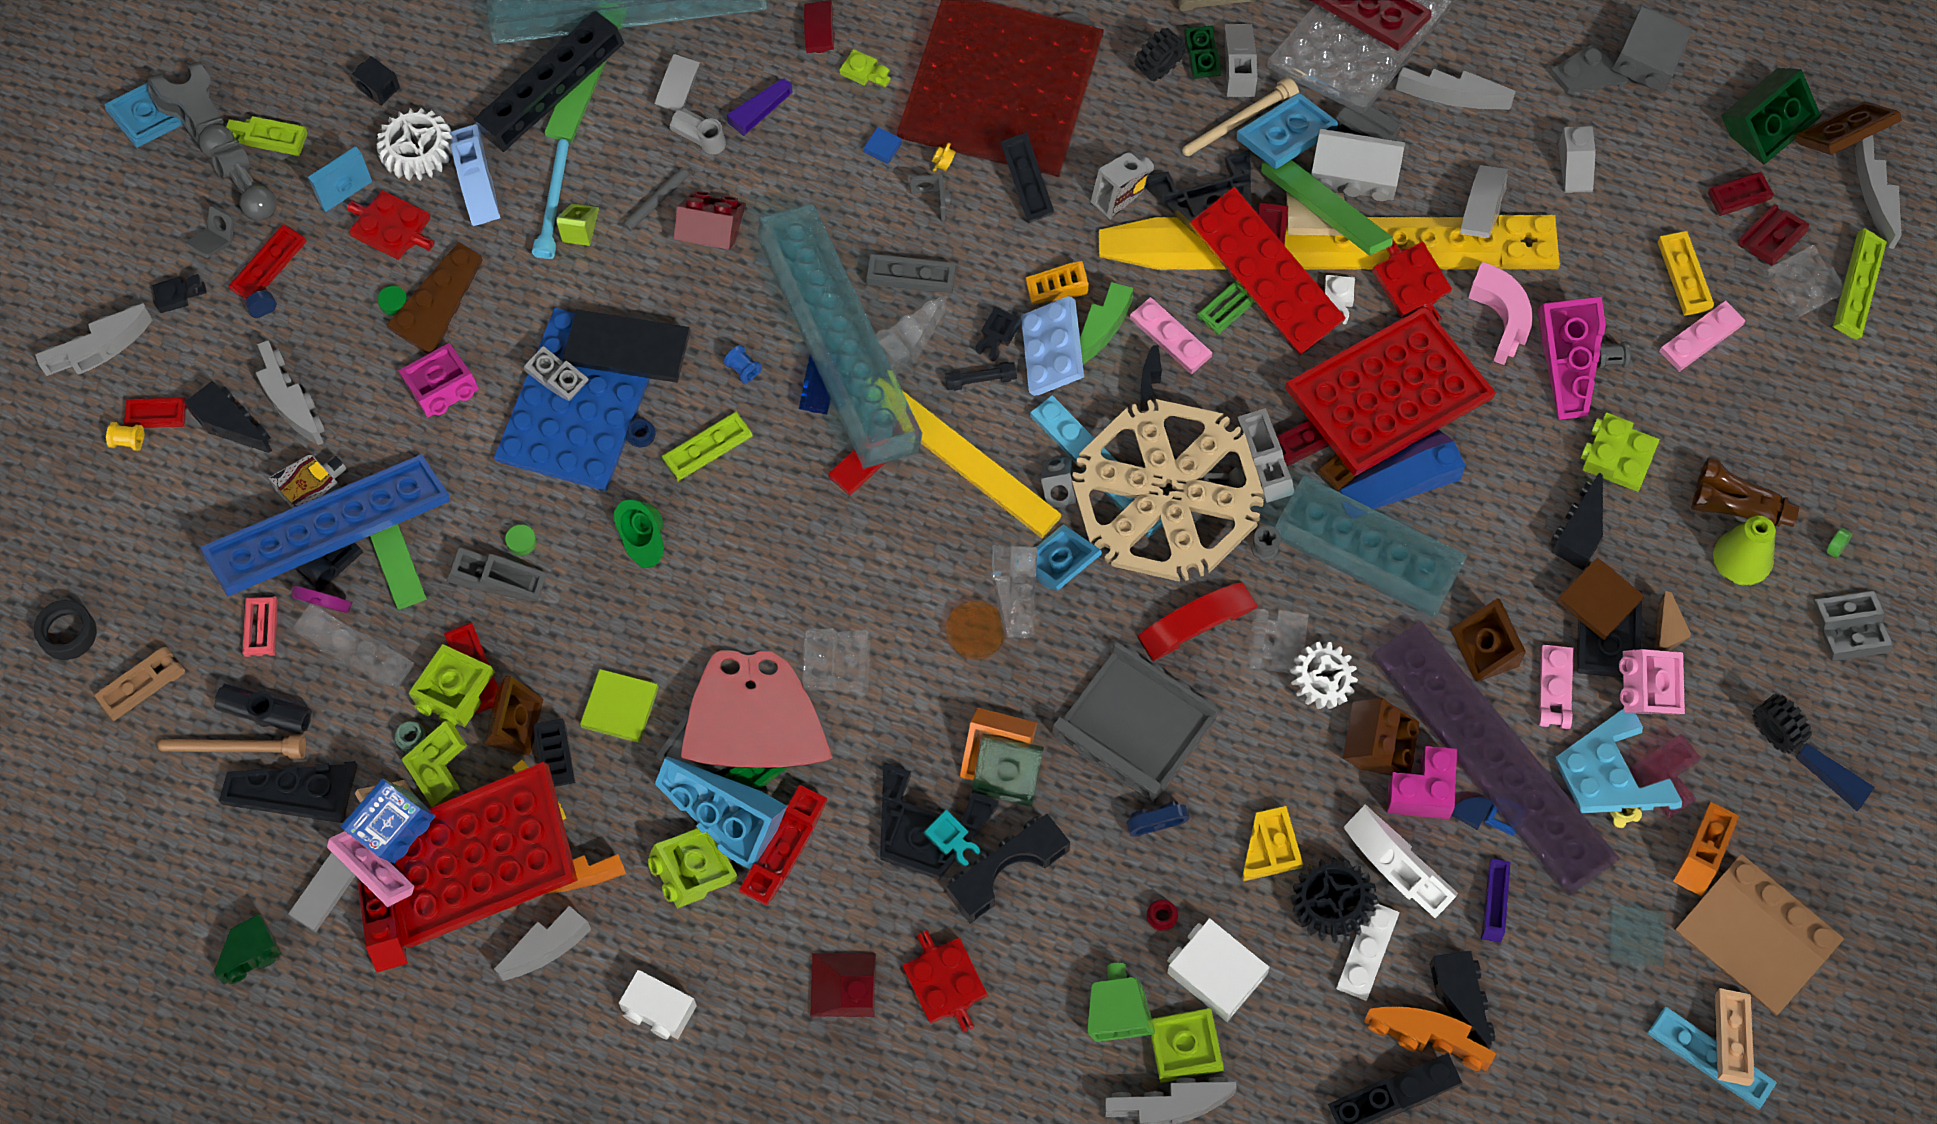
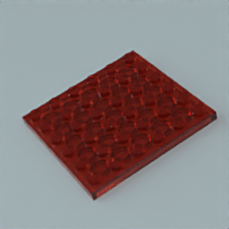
(998, 76)

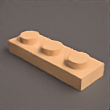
(1734, 1037)

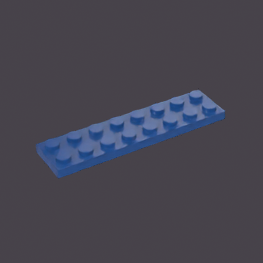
(324, 525)

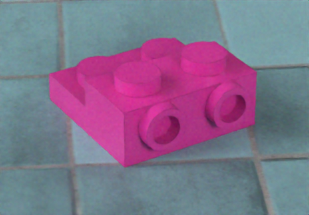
(439, 380)

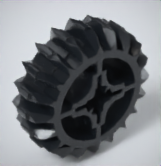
(1345, 894)

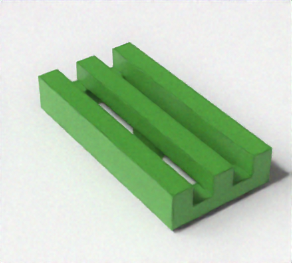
(1211, 322)

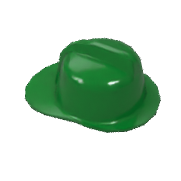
(640, 531)

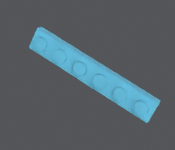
(1073, 439)

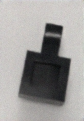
(174, 292)

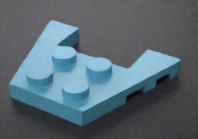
(1600, 776)

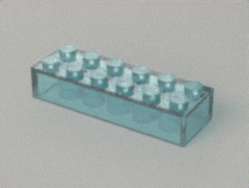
(1370, 546)

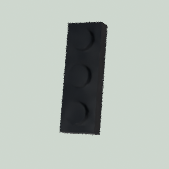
(1027, 177)

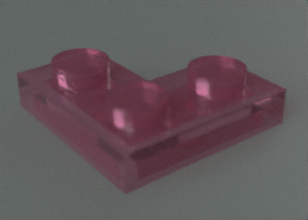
(1667, 764)

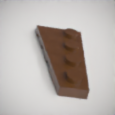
(430, 309)

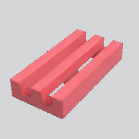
(259, 650)

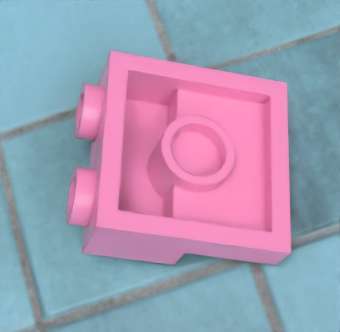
(1652, 682)

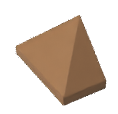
(1671, 625)

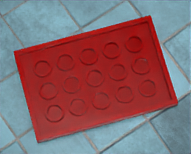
(1389, 391)
(485, 855)

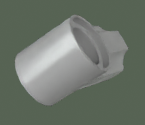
(699, 130)

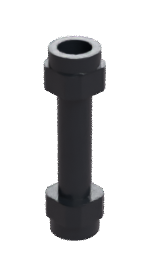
(1005, 371)

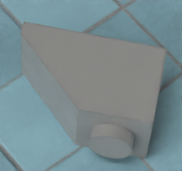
(1577, 159)

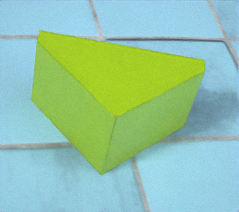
(577, 224)

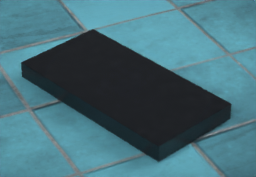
(626, 345)

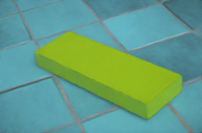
(707, 446)

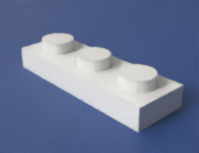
(1368, 953)

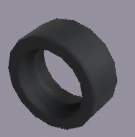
(74, 648)

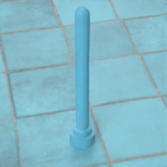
(545, 241)

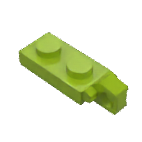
(269, 135)

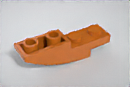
(1417, 1026)

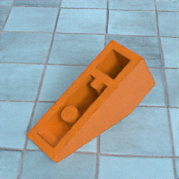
(1706, 849)

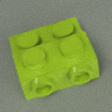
(1619, 452)
(451, 686)
(690, 867)

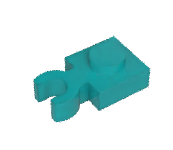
(948, 836)

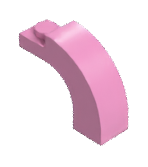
(1510, 301)

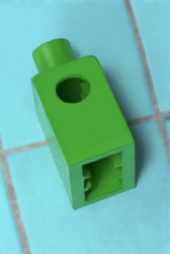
(1118, 1007)

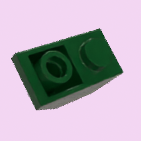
(246, 948)

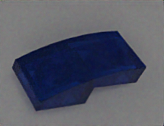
(814, 392)

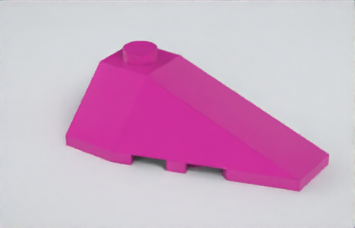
(1571, 347)

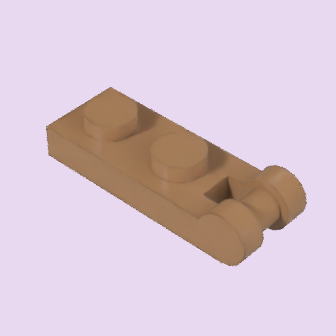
(139, 683)

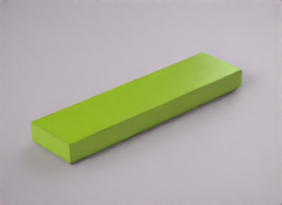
(1859, 284)

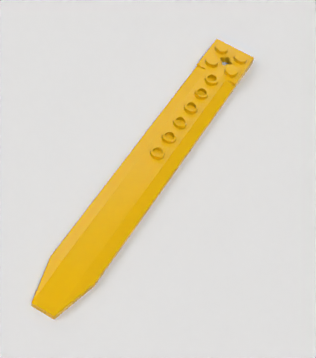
(1170, 244)

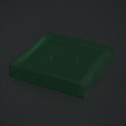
(1007, 769)

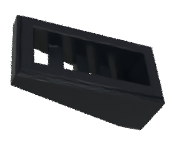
(550, 728)

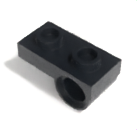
(325, 568)

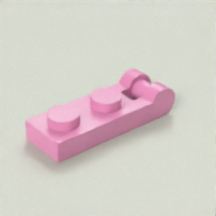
(1556, 686)

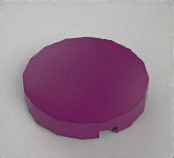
(321, 599)

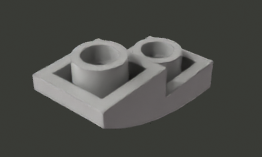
(677, 83)
(555, 375)

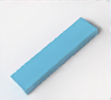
(1701, 1052)

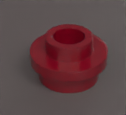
(1166, 906)

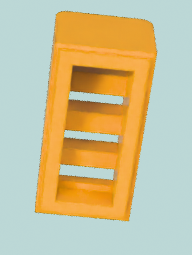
(1071, 289)

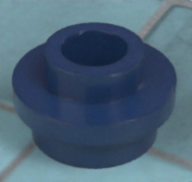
(640, 425)

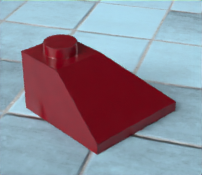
(843, 985)

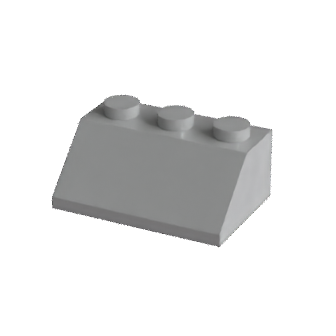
(1358, 164)

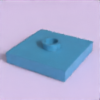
(139, 116)
(340, 179)

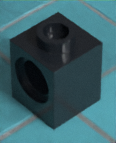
(375, 80)

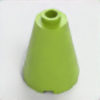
(1746, 551)

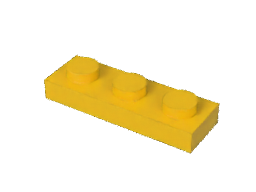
(1685, 273)

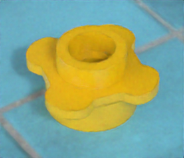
(943, 157)

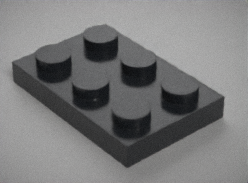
(1603, 656)

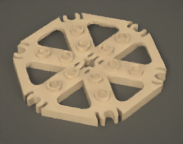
(1176, 508)

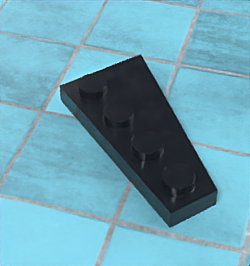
(294, 791)

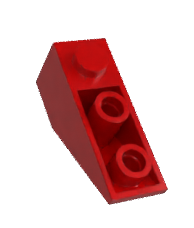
(381, 931)

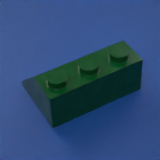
(1772, 114)

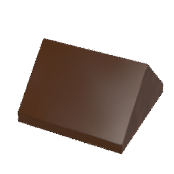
(1489, 641)
(513, 717)

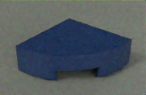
(1472, 811)

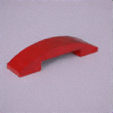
(1196, 618)
(785, 847)

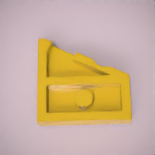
(1272, 845)

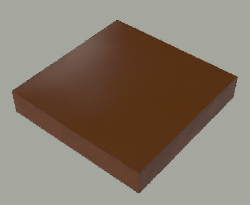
(1600, 598)

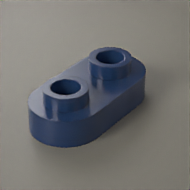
(1168, 816)

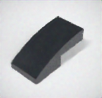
(1150, 375)

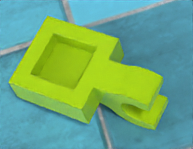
(862, 68)

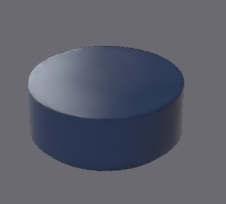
(260, 304)

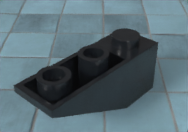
(222, 418)
(1585, 526)
(1458, 988)

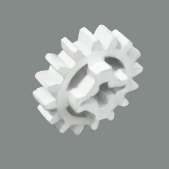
(1323, 688)

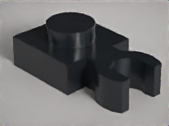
(998, 330)

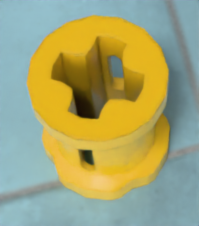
(125, 436)

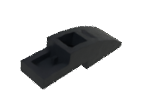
(1398, 1093)

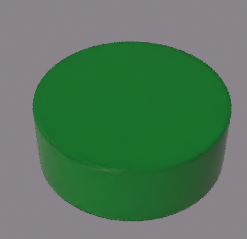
(391, 299)

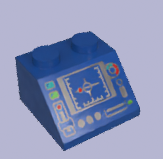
(388, 820)

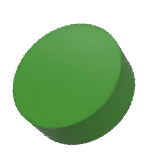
(520, 540)
(1839, 542)

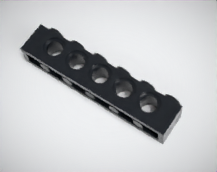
(549, 81)

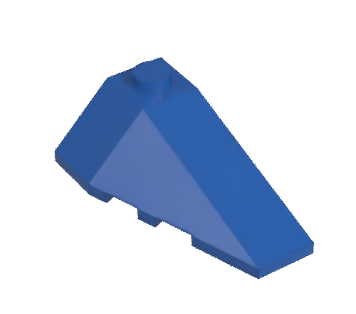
(1412, 471)

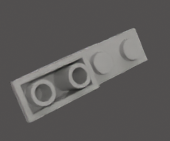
(107, 339)
(288, 398)
(1183, 1104)

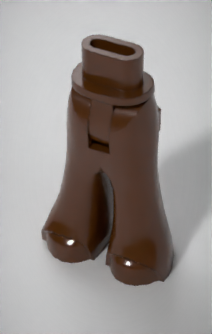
(1728, 494)

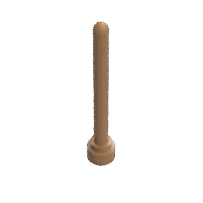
(291, 746)

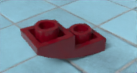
(819, 27)

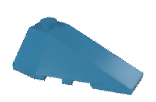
(730, 812)

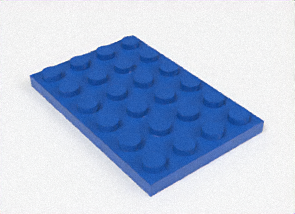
(577, 437)

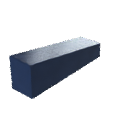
(1838, 778)

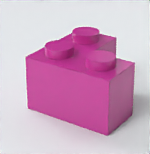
(1430, 792)

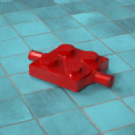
(390, 225)
(1412, 279)
(945, 981)

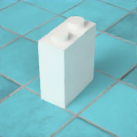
(1217, 969)

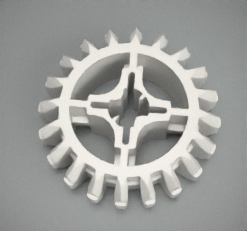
(403, 156)

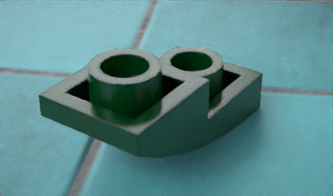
(1202, 52)

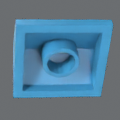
(1063, 557)

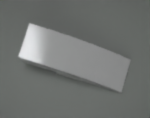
(1484, 201)
(1267, 455)
(543, 945)

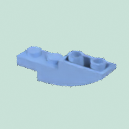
(474, 175)

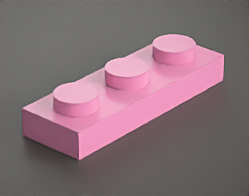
(1171, 335)
(1702, 336)
(372, 870)

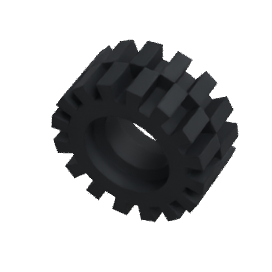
(1160, 54)
(1782, 723)

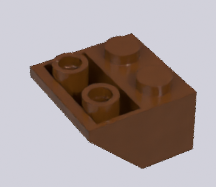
(1380, 737)

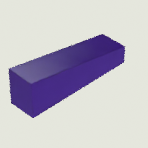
(758, 107)
(1496, 900)

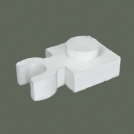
(1340, 292)

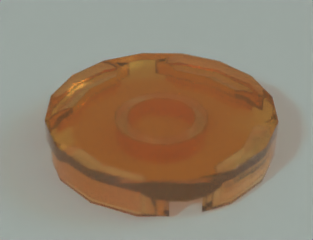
(975, 630)

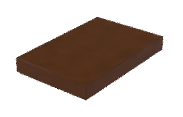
(1848, 127)

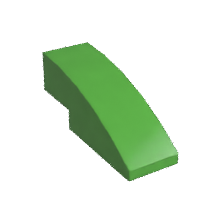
(1105, 320)

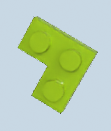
(428, 762)

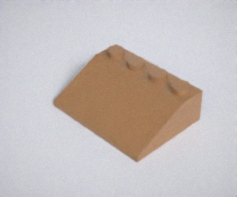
(1759, 934)

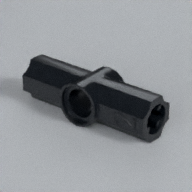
(247, 703)

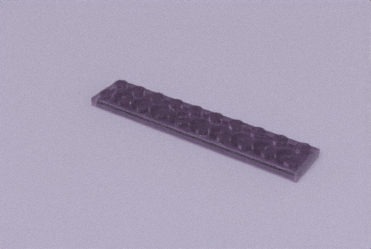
(1495, 758)

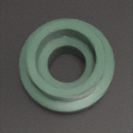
(406, 728)

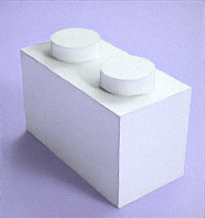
(657, 1005)

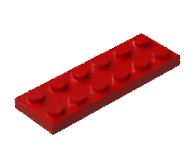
(1267, 271)

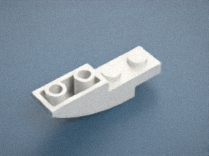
(1398, 863)

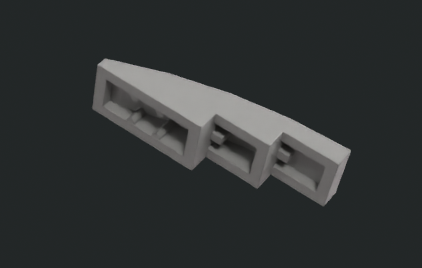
(1467, 91)
(1880, 198)

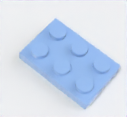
(1052, 346)

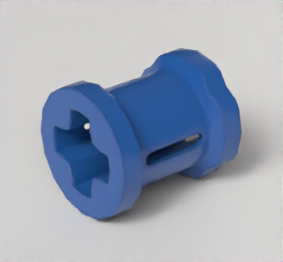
(742, 364)

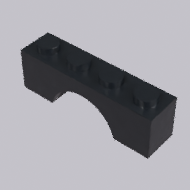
(1038, 843)

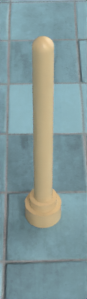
(1283, 91)

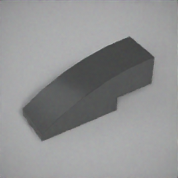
(496, 575)

